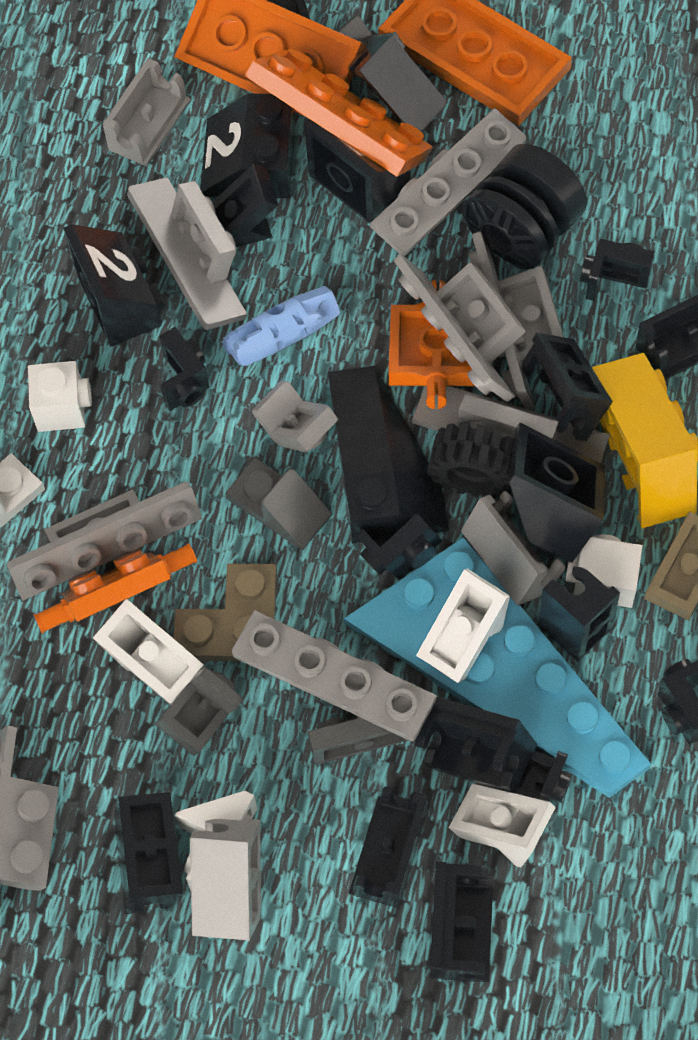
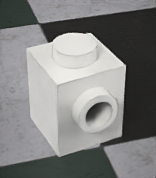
(58, 396)
(612, 563)

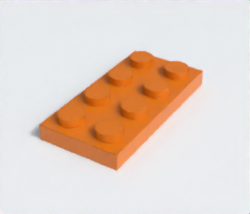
(232, 33)
(479, 53)
(339, 111)

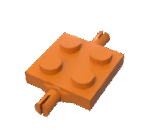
(421, 356)
(96, 592)

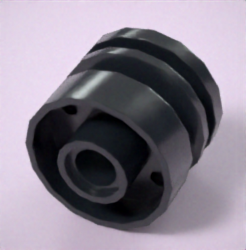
(525, 205)

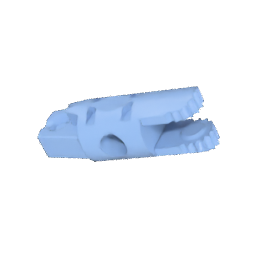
(281, 326)

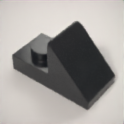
(245, 206)

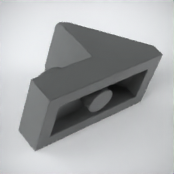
(279, 502)
(344, 738)

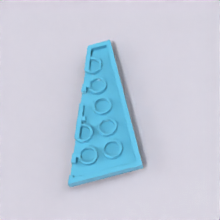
(512, 676)

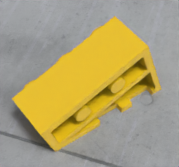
(650, 439)

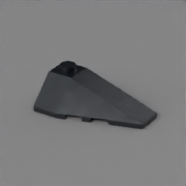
(380, 459)

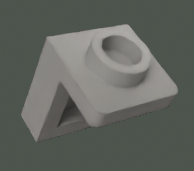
(291, 420)

